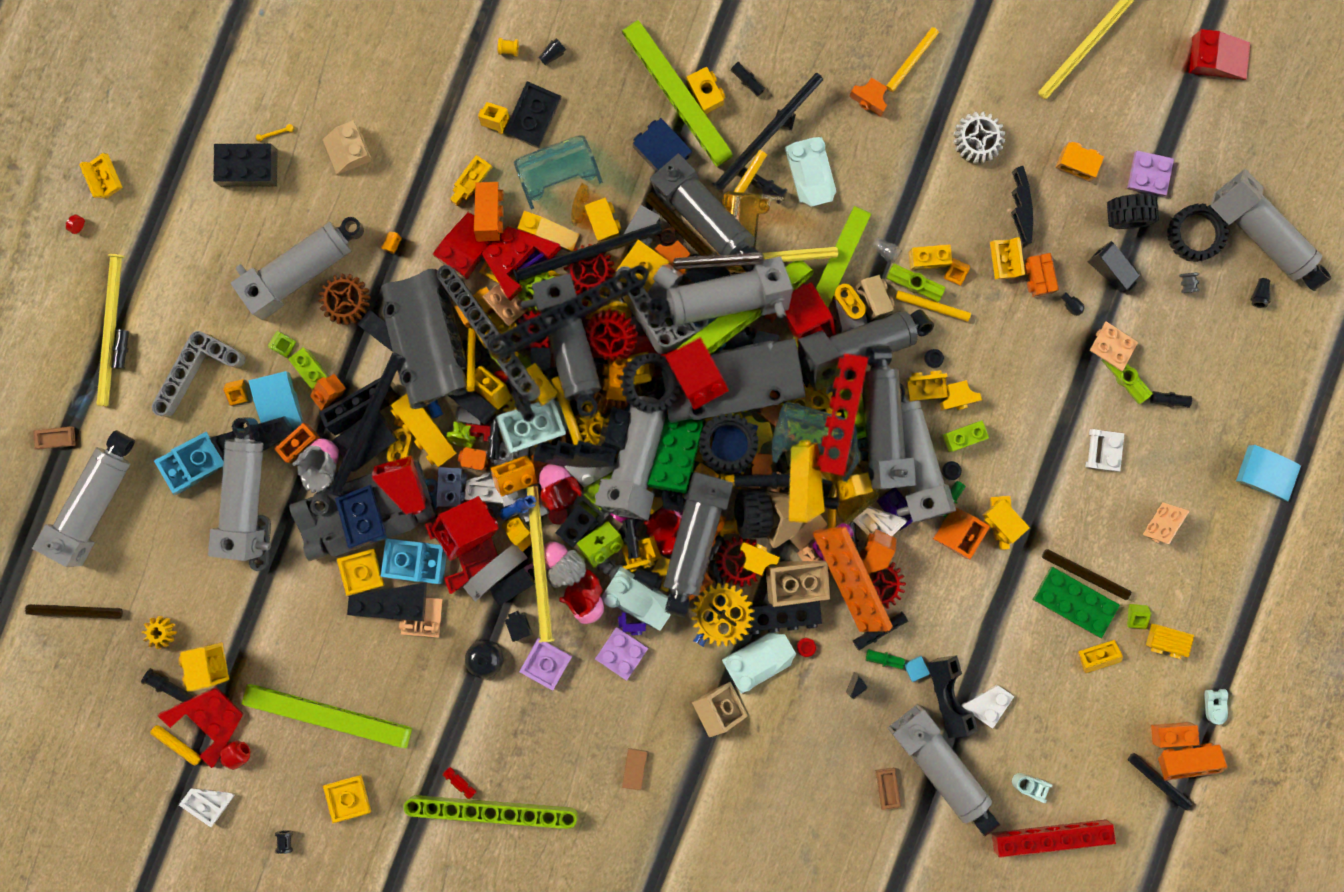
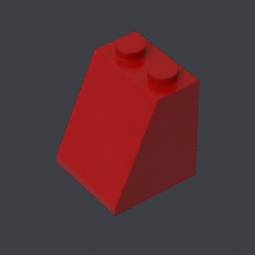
(808, 313)
(401, 484)
(464, 527)

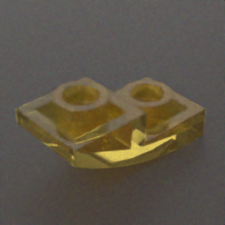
(578, 211)

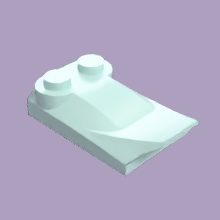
(811, 171)
(546, 425)
(636, 599)
(759, 660)

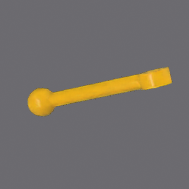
(289, 128)

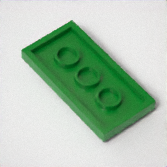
(676, 455)
(1076, 602)

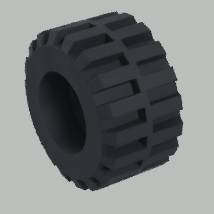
(1132, 211)
(753, 513)

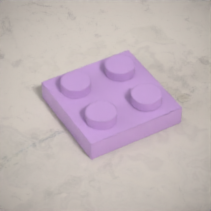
(1150, 173)
(621, 653)
(545, 664)

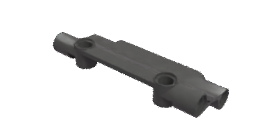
(426, 337)
(750, 377)
(323, 528)

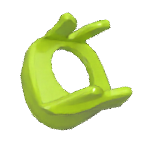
(460, 436)

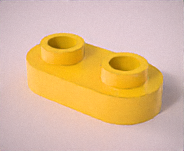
(852, 300)
(399, 446)

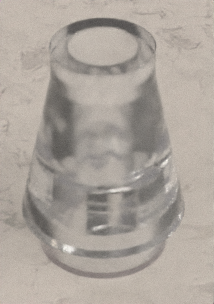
(887, 250)

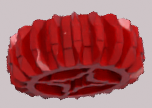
(584, 276)
(616, 326)
(736, 577)
(896, 584)

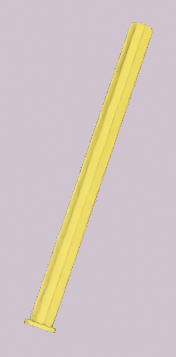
(1084, 48)
(805, 254)
(109, 329)
(539, 567)

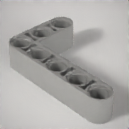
(664, 279)
(663, 332)
(191, 369)

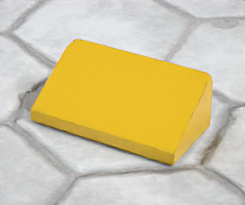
(1100, 656)

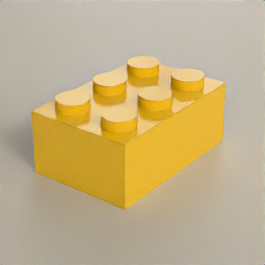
(204, 666)

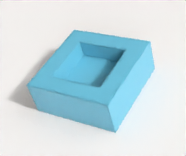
(916, 668)

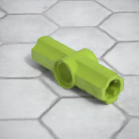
(927, 287)
(1135, 386)

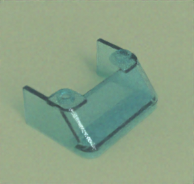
(555, 165)
(805, 423)

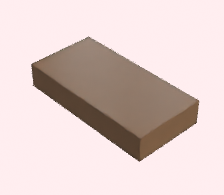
(54, 438)
(634, 769)
(888, 788)

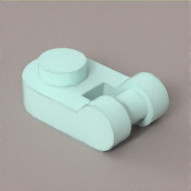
(1216, 713)

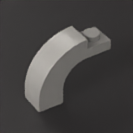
(494, 572)

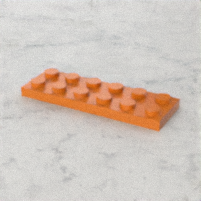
(852, 579)

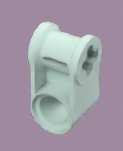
(1034, 787)

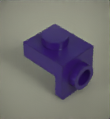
(635, 628)

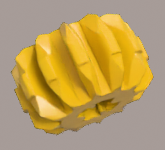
(155, 638)

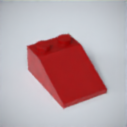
(1219, 55)
(460, 247)
(697, 373)

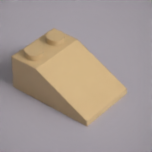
(797, 582)

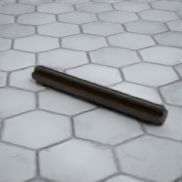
(679, 226)
(719, 260)
(1086, 574)
(74, 611)

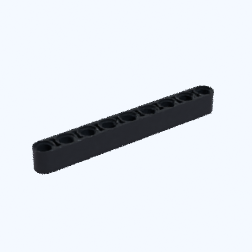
(562, 319)
(469, 401)

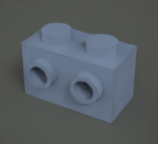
(450, 486)

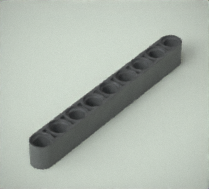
(483, 324)

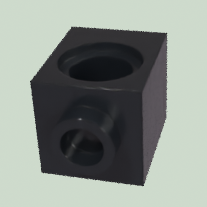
(518, 626)

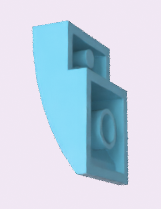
(276, 398)
(189, 463)
(1268, 472)
(413, 561)

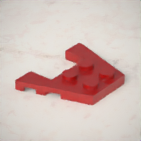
(511, 252)
(471, 561)
(213, 714)

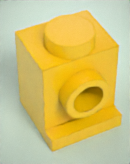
(494, 117)

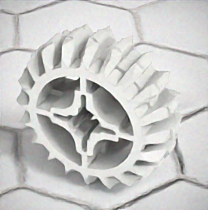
(994, 133)

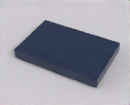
(360, 517)

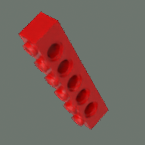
(858, 366)
(1053, 838)

